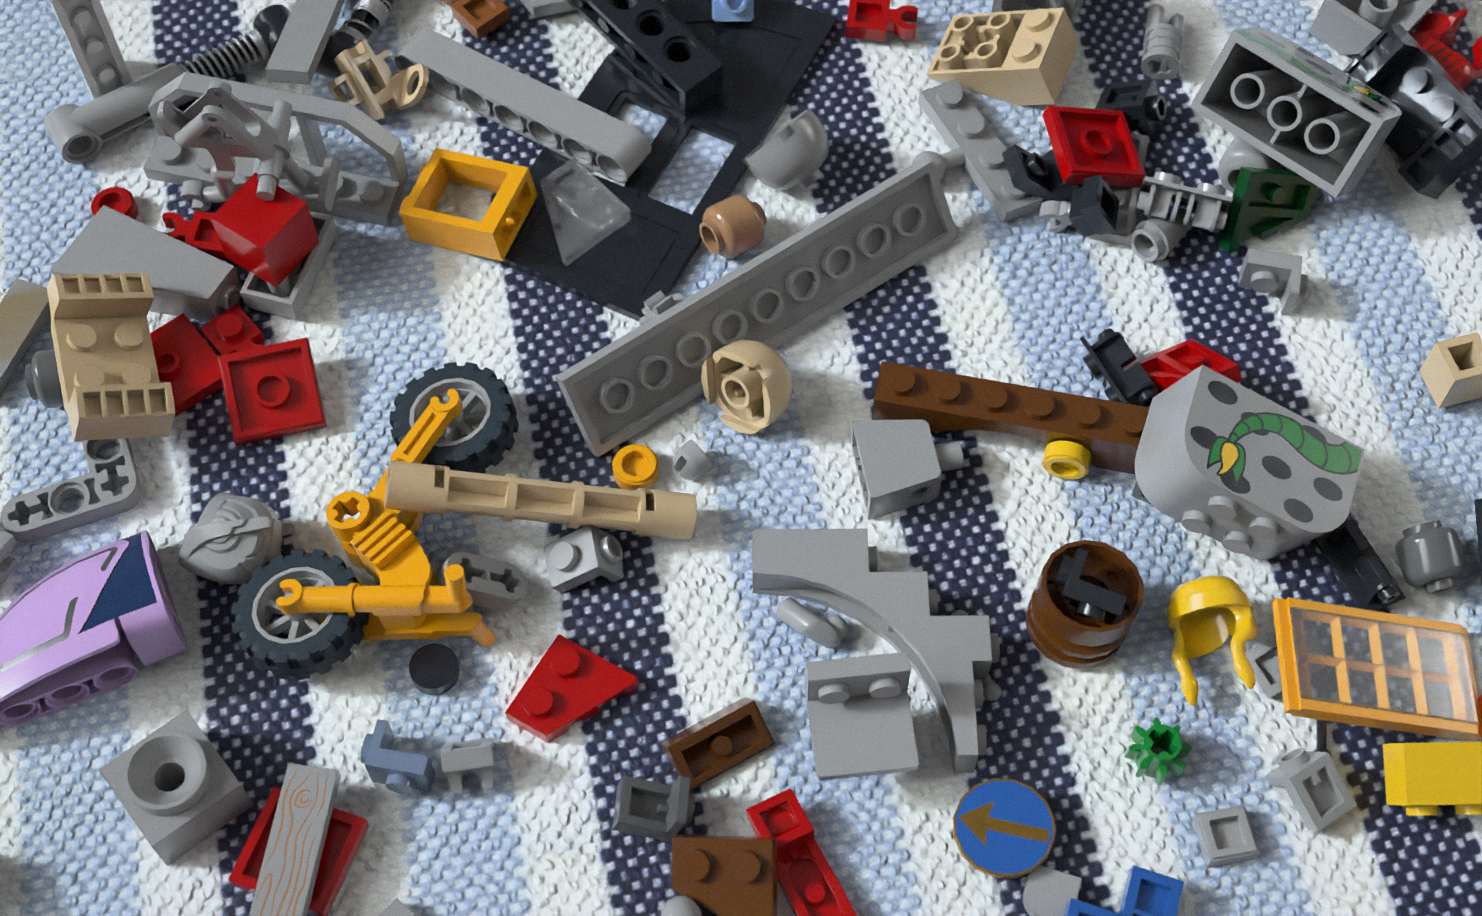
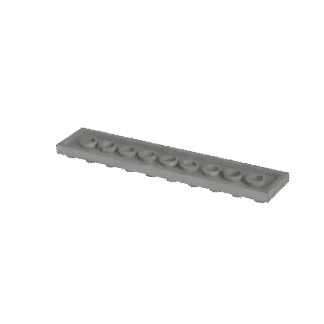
(762, 301)

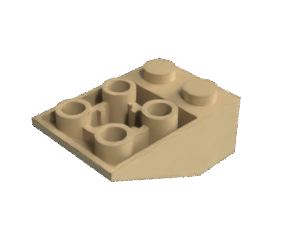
(1008, 54)

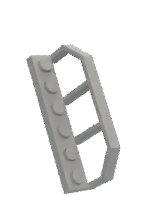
(356, 195)

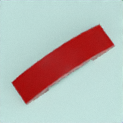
(801, 865)

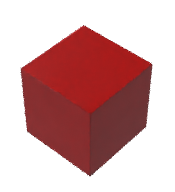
(265, 235)

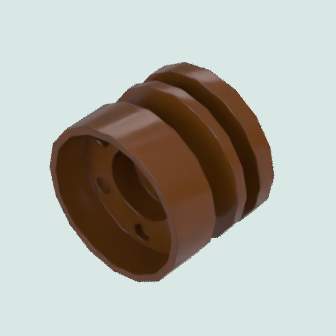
(1076, 639)

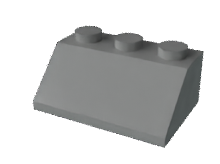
(1353, 24)

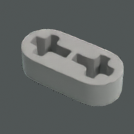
(482, 580)

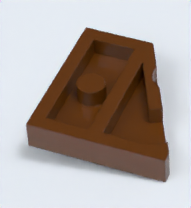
(727, 873)

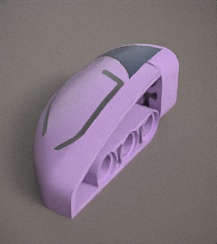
(84, 628)

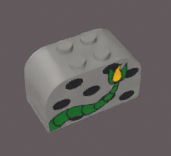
(1296, 108)
(1243, 467)

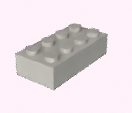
(293, 291)

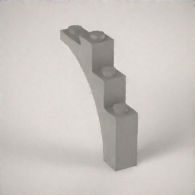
(841, 573)

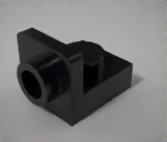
(1137, 101)

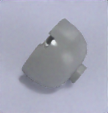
(791, 154)

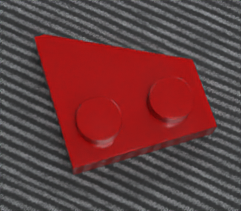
(1180, 360)
(566, 689)

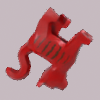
(1437, 32)

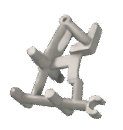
(266, 142)

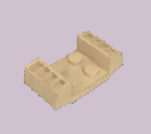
(108, 356)

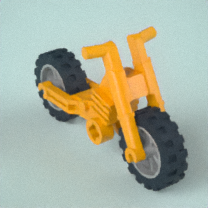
(324, 597)

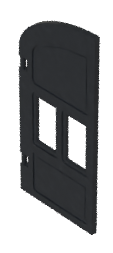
(650, 252)

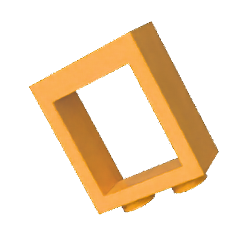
(502, 220)

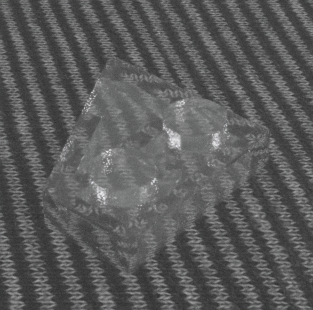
(580, 209)

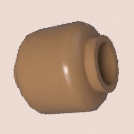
(733, 226)

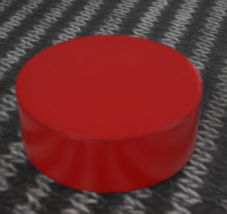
(116, 199)

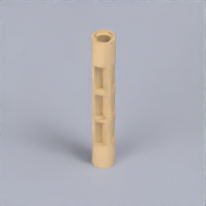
(443, 490)

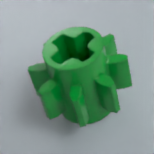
(1167, 760)

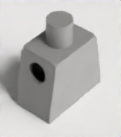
(899, 463)

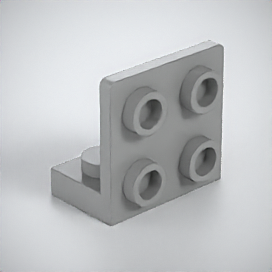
(860, 716)

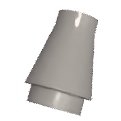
(1157, 236)

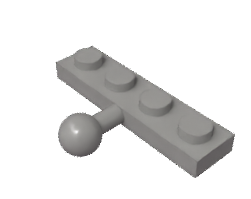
(973, 147)

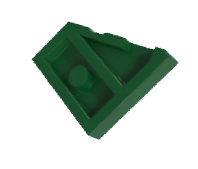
(1264, 204)

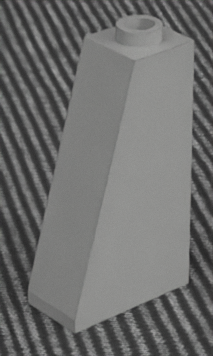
(179, 274)

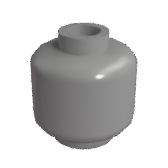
(1240, 155)

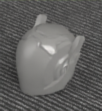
(232, 539)

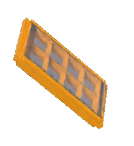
(1376, 669)

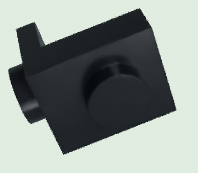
(1092, 600)

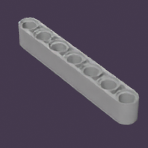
(526, 105)

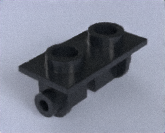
(1108, 359)
(1359, 567)

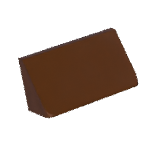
(718, 742)

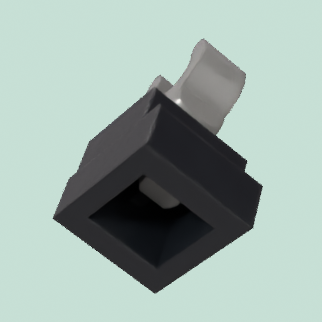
(1091, 209)

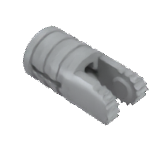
(1161, 44)

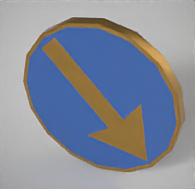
(1003, 828)

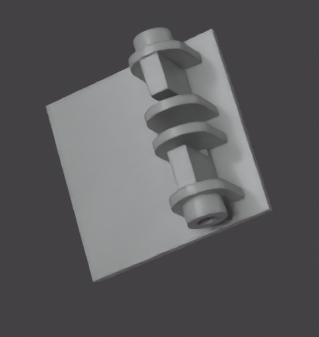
(1167, 186)

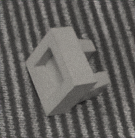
(466, 757)

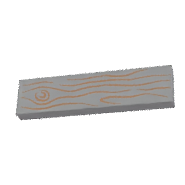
(296, 841)

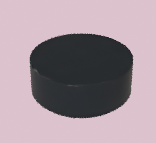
(434, 669)

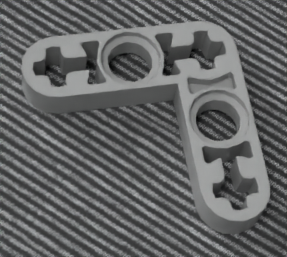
(95, 487)

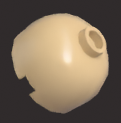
(747, 384)

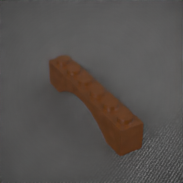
(973, 403)

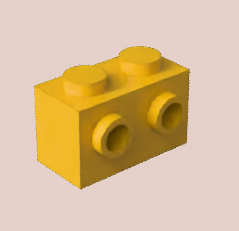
(1434, 775)

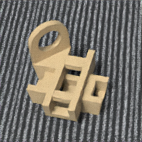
(392, 90)

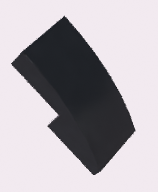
(1037, 174)

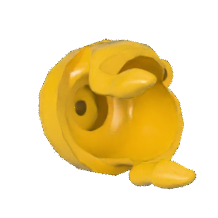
(1202, 619)

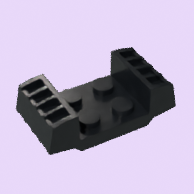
(1438, 123)

